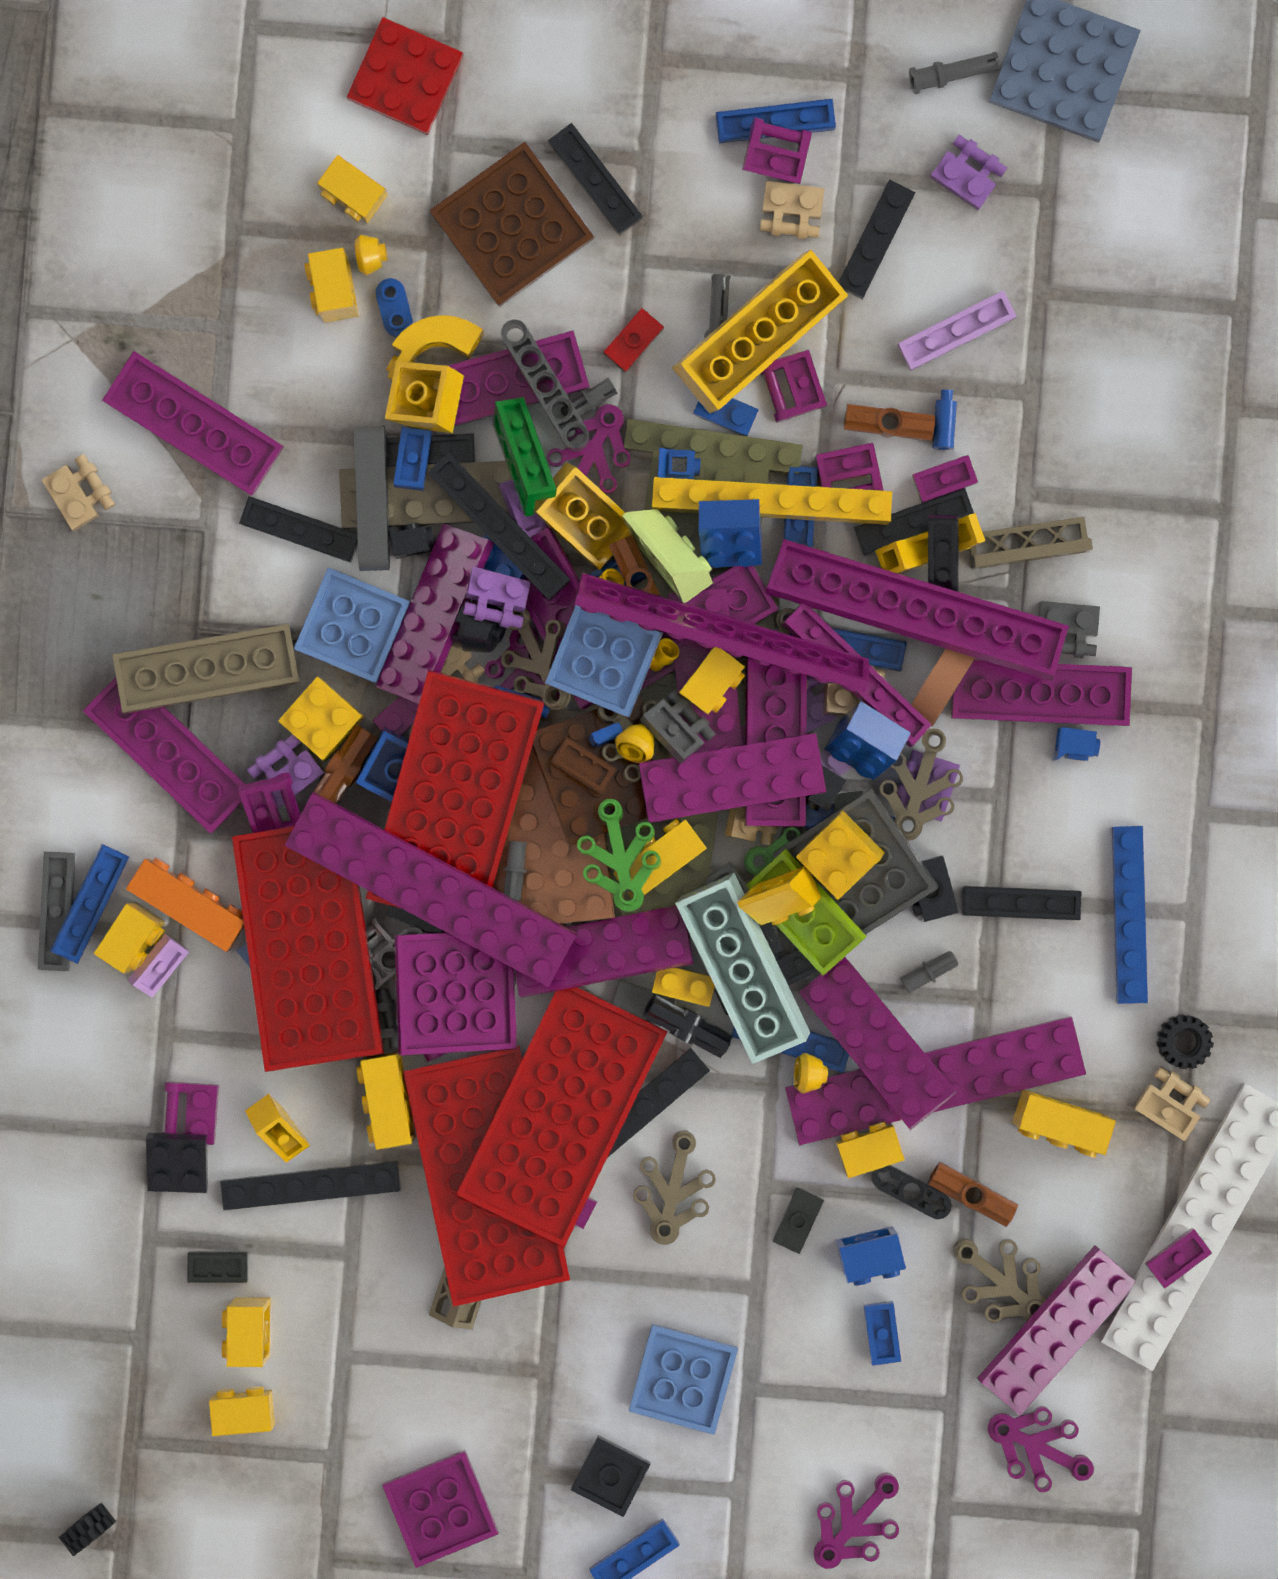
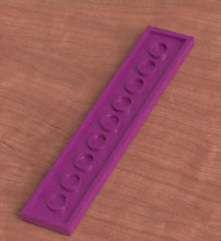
(917, 609)
(722, 632)
(430, 889)
(973, 1068)

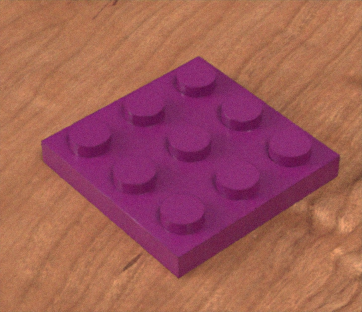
(440, 1508)

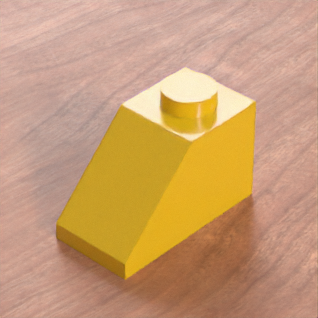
(276, 1128)

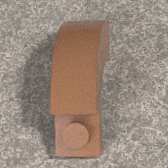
(941, 684)

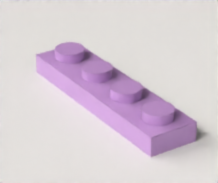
(956, 330)

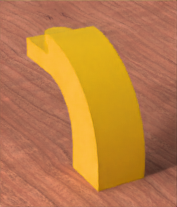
(435, 332)
(913, 551)

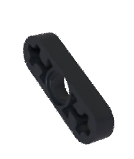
(934, 1194)

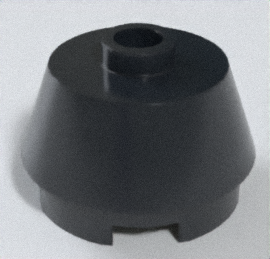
(477, 635)

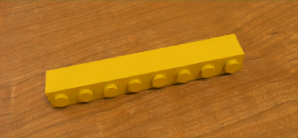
(777, 500)

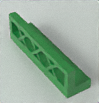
(523, 453)

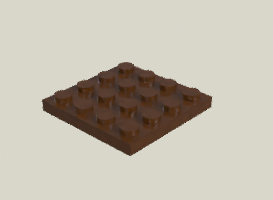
(512, 224)
(572, 800)

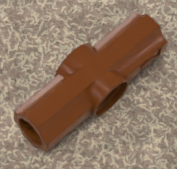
(869, 420)
(630, 561)
(346, 764)
(989, 1202)

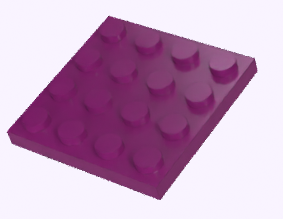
(451, 997)

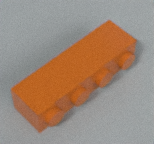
(187, 904)

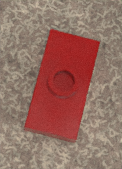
(633, 340)

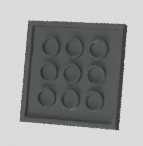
(892, 882)

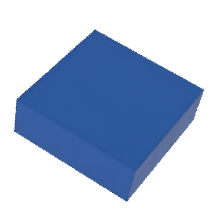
(605, 735)

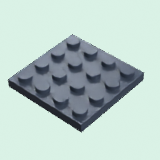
(1065, 67)

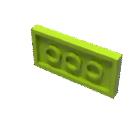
(822, 934)

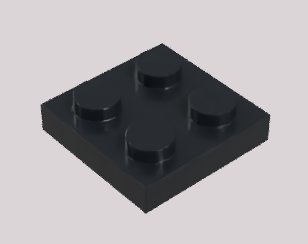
(177, 1162)
(610, 1476)

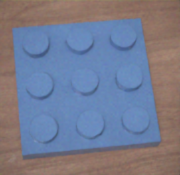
(352, 625)
(603, 660)
(683, 1379)

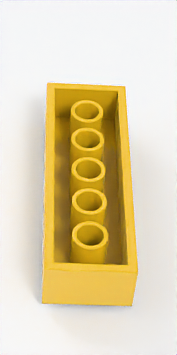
(760, 331)

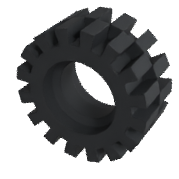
(1202, 1046)
(87, 1529)

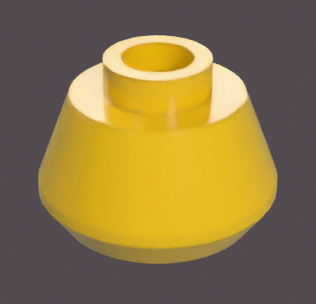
(369, 254)
(635, 743)
(809, 1073)

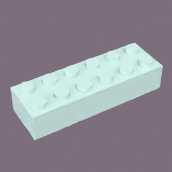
(743, 969)

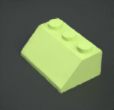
(669, 552)

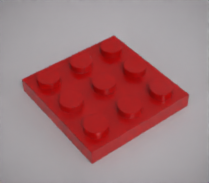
(405, 76)

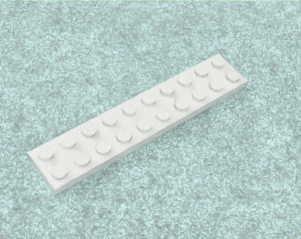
(1210, 1206)

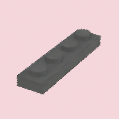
(55, 905)

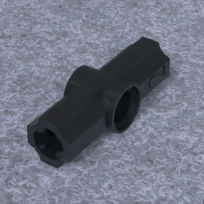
(687, 1026)

